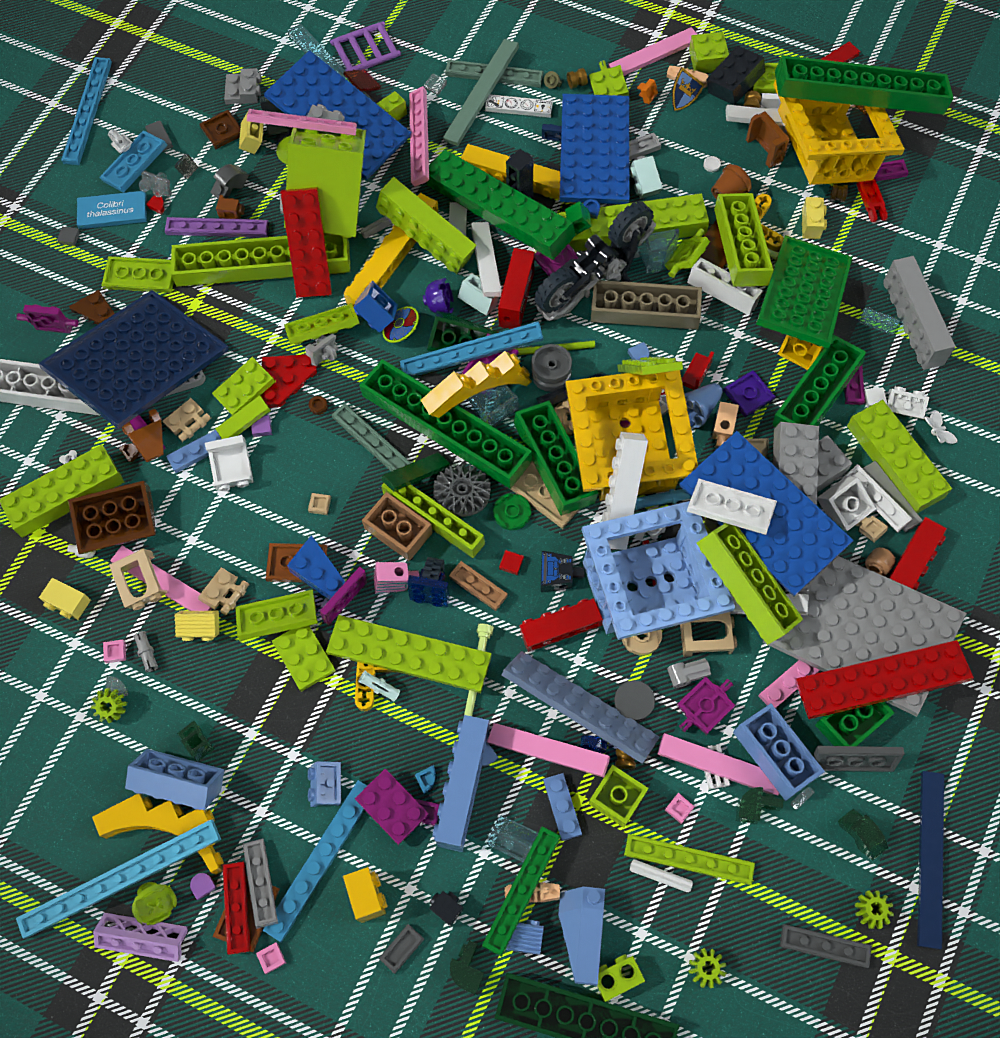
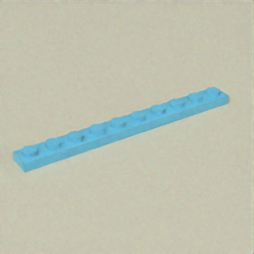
(118, 879)

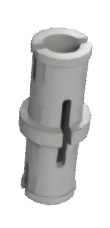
(145, 651)

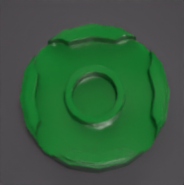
(512, 511)

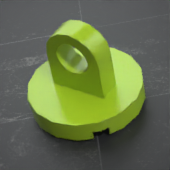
(153, 903)

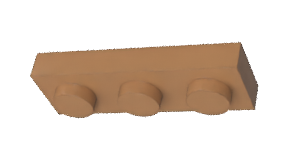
(478, 586)

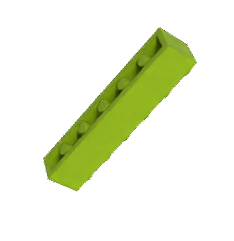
(441, 519)

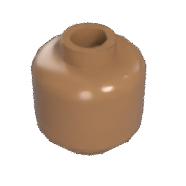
(880, 561)

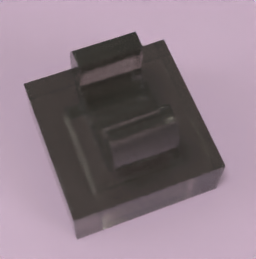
(186, 166)

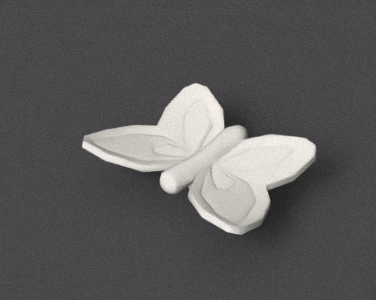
(935, 422)

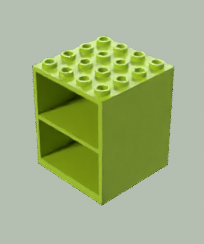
(335, 167)

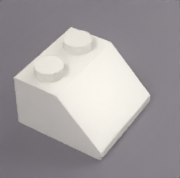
(846, 502)

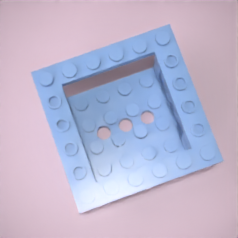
(690, 597)

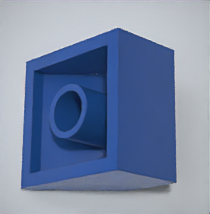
(375, 307)

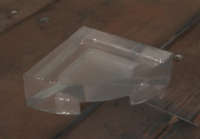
(115, 683)
(802, 797)

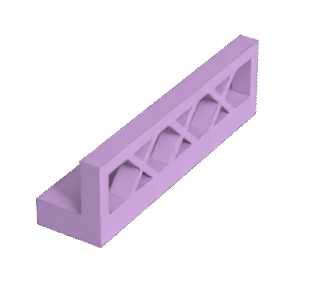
(137, 940)

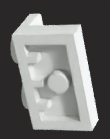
(907, 403)

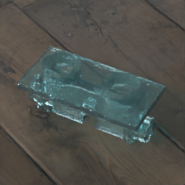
(879, 320)

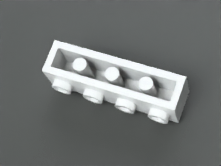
(719, 285)

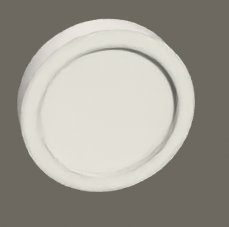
(712, 164)

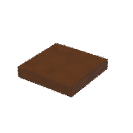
(221, 129)

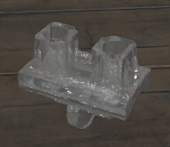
(157, 183)

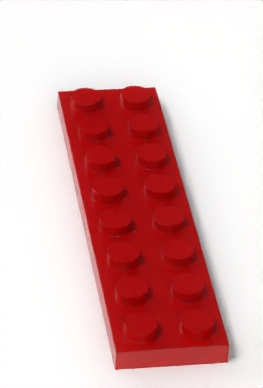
(883, 679)

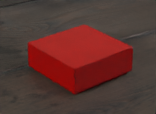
(511, 562)

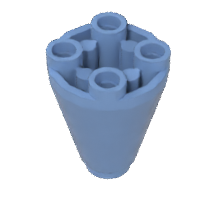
(701, 403)

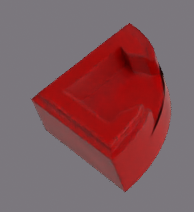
(156, 204)

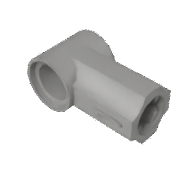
(683, 674)

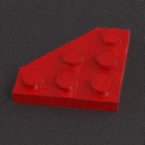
(290, 375)

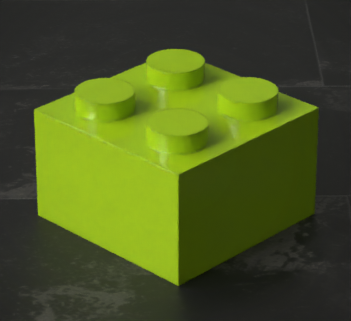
(708, 51)
(618, 796)

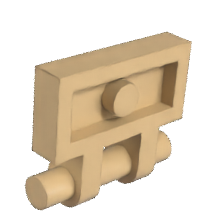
(183, 417)
(219, 587)

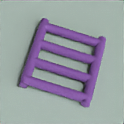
(366, 32)

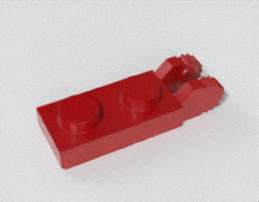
(872, 199)

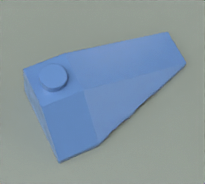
(582, 923)

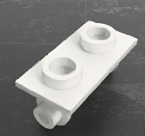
(120, 142)

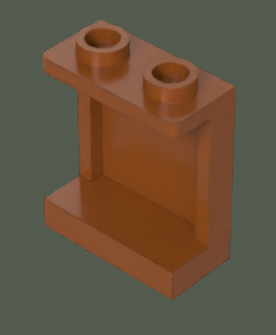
(770, 137)

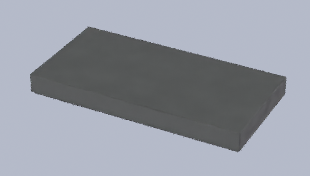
(858, 758)

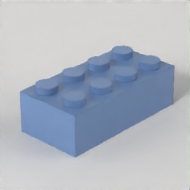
(778, 751)
(174, 779)

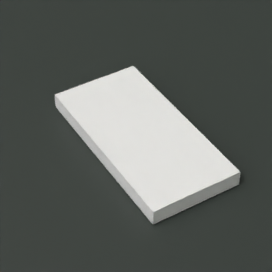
(732, 506)

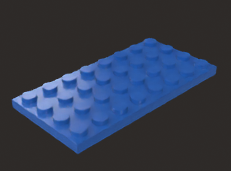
(316, 83)
(595, 149)
(799, 535)

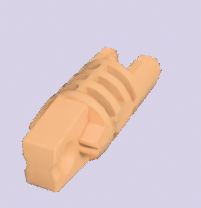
(673, 71)
(543, 893)

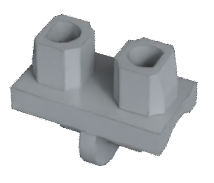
(325, 349)

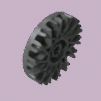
(462, 490)

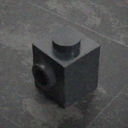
(446, 907)

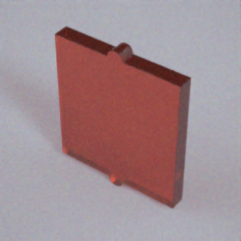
(362, 80)

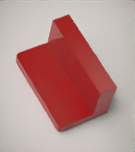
(697, 370)

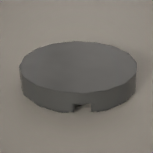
(634, 700)

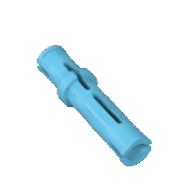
(662, 498)

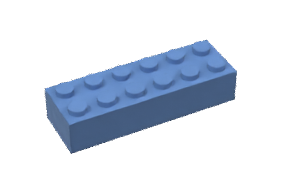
(463, 783)

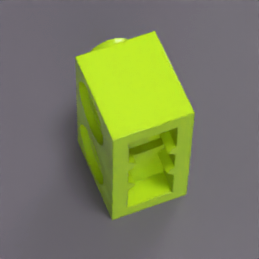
(620, 983)

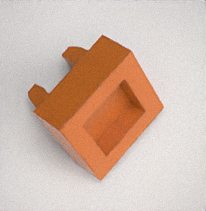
(648, 91)

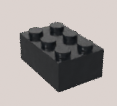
(736, 75)

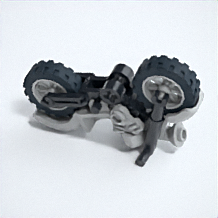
(577, 276)

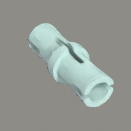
(390, 692)

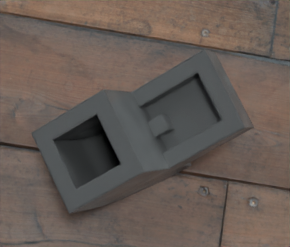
(227, 178)

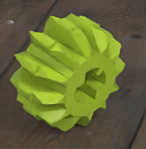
(104, 698)
(882, 913)
(713, 974)

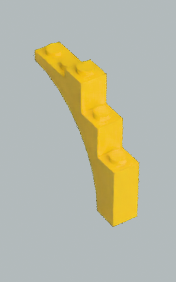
(480, 377)
(137, 814)

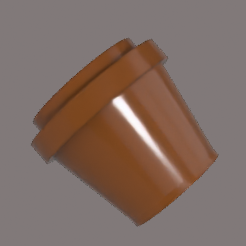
(732, 181)

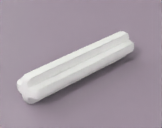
(661, 876)

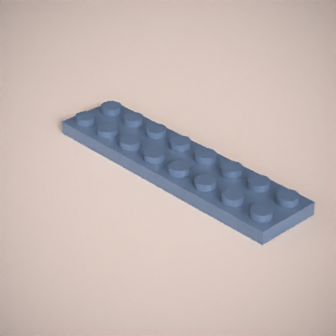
(581, 706)

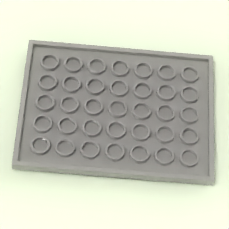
(866, 618)

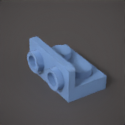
(325, 783)

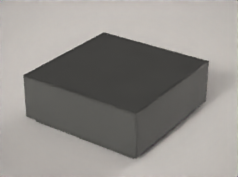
(68, 236)

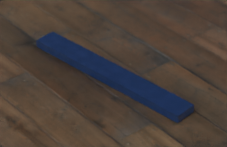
(931, 861)

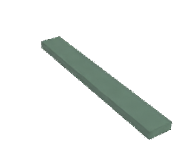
(481, 92)

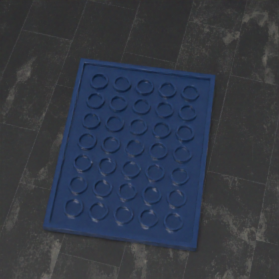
(133, 358)

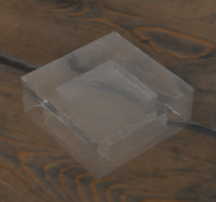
(435, 84)

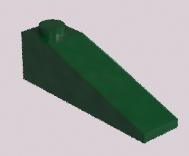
(453, 330)

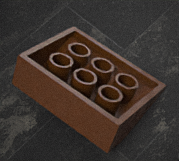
(112, 517)

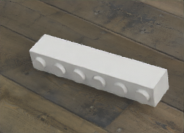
(625, 481)

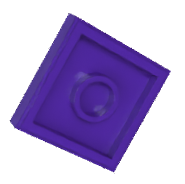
(749, 393)

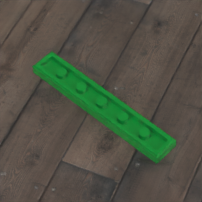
(521, 892)

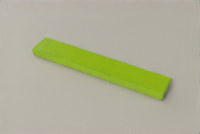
(689, 859)

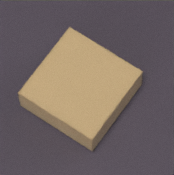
(319, 504)

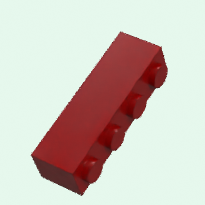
(918, 553)
(560, 624)

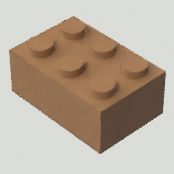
(397, 526)

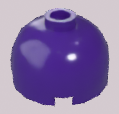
(438, 296)

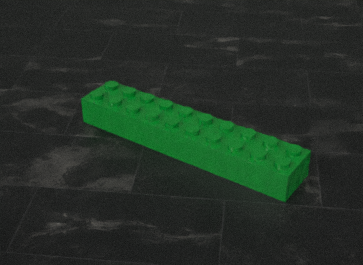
(863, 85)
(500, 204)
(455, 430)

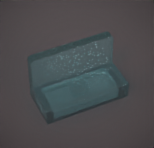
(511, 838)

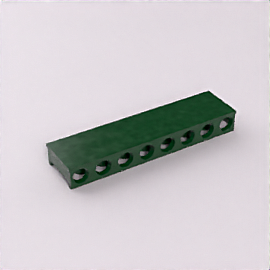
(573, 1015)

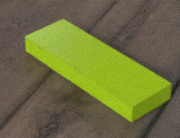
(243, 418)

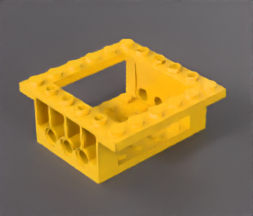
(829, 144)
(596, 413)

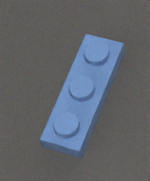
(191, 453)
(562, 807)

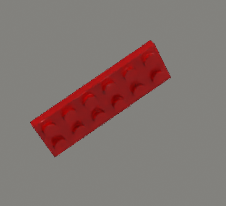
(306, 242)

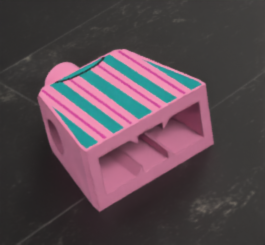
(392, 577)

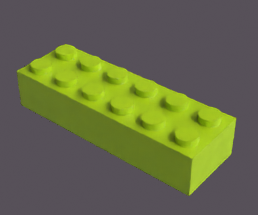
(425, 225)
(743, 240)
(899, 456)
(48, 496)
(750, 582)

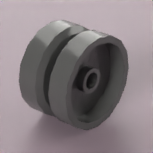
(551, 367)

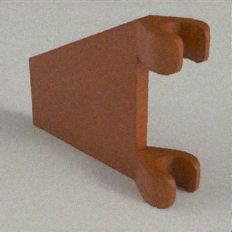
(148, 438)

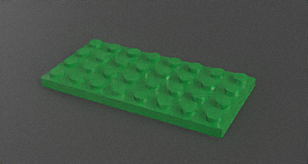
(805, 291)

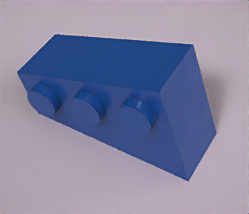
(316, 569)

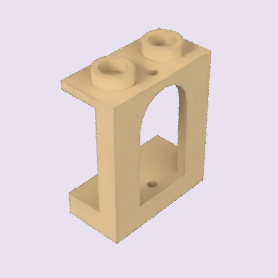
(153, 592)
(726, 644)

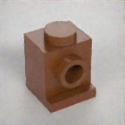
(229, 208)

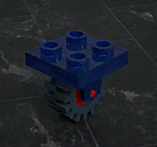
(430, 584)

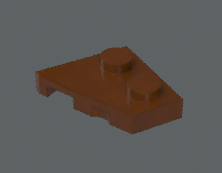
(93, 308)

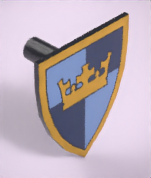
(685, 89)

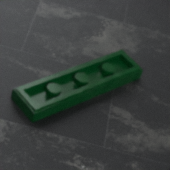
(415, 471)

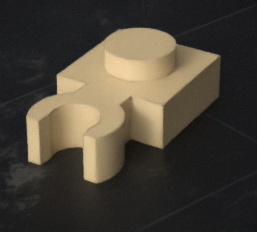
(872, 528)

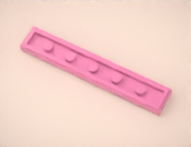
(654, 52)
(301, 122)
(176, 589)
(549, 750)
(715, 763)

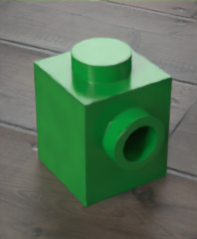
(579, 216)

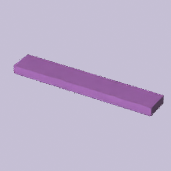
(217, 227)

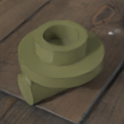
(552, 80)

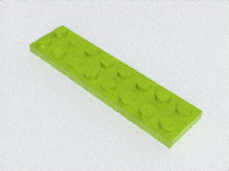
(649, 365)
(409, 653)

